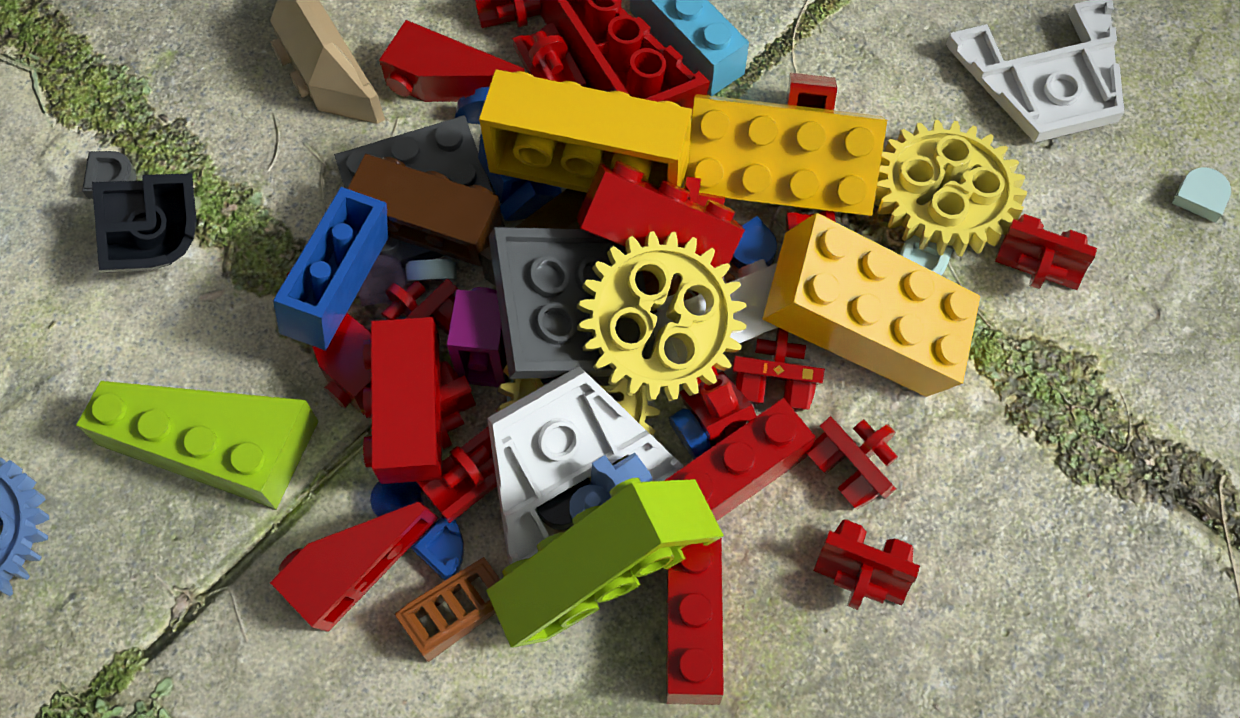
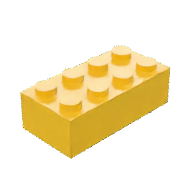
(565, 131)
(786, 154)
(872, 306)

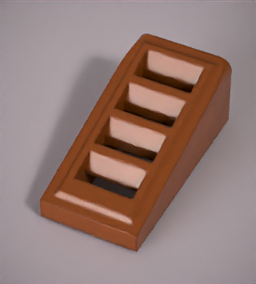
(426, 604)

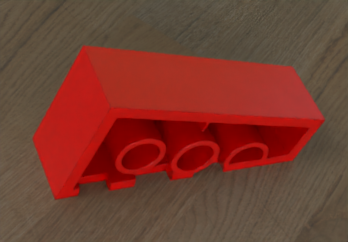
(621, 53)

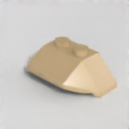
(322, 61)

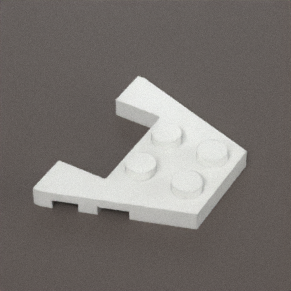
(1053, 89)
(550, 446)

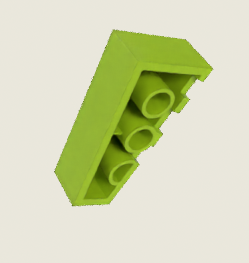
(208, 436)
(601, 557)

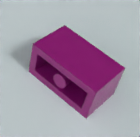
(477, 338)

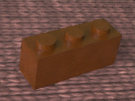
(430, 208)

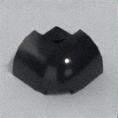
(143, 222)

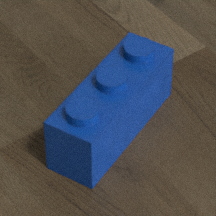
(331, 268)

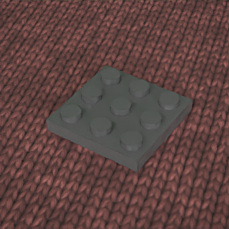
(439, 148)
(538, 293)

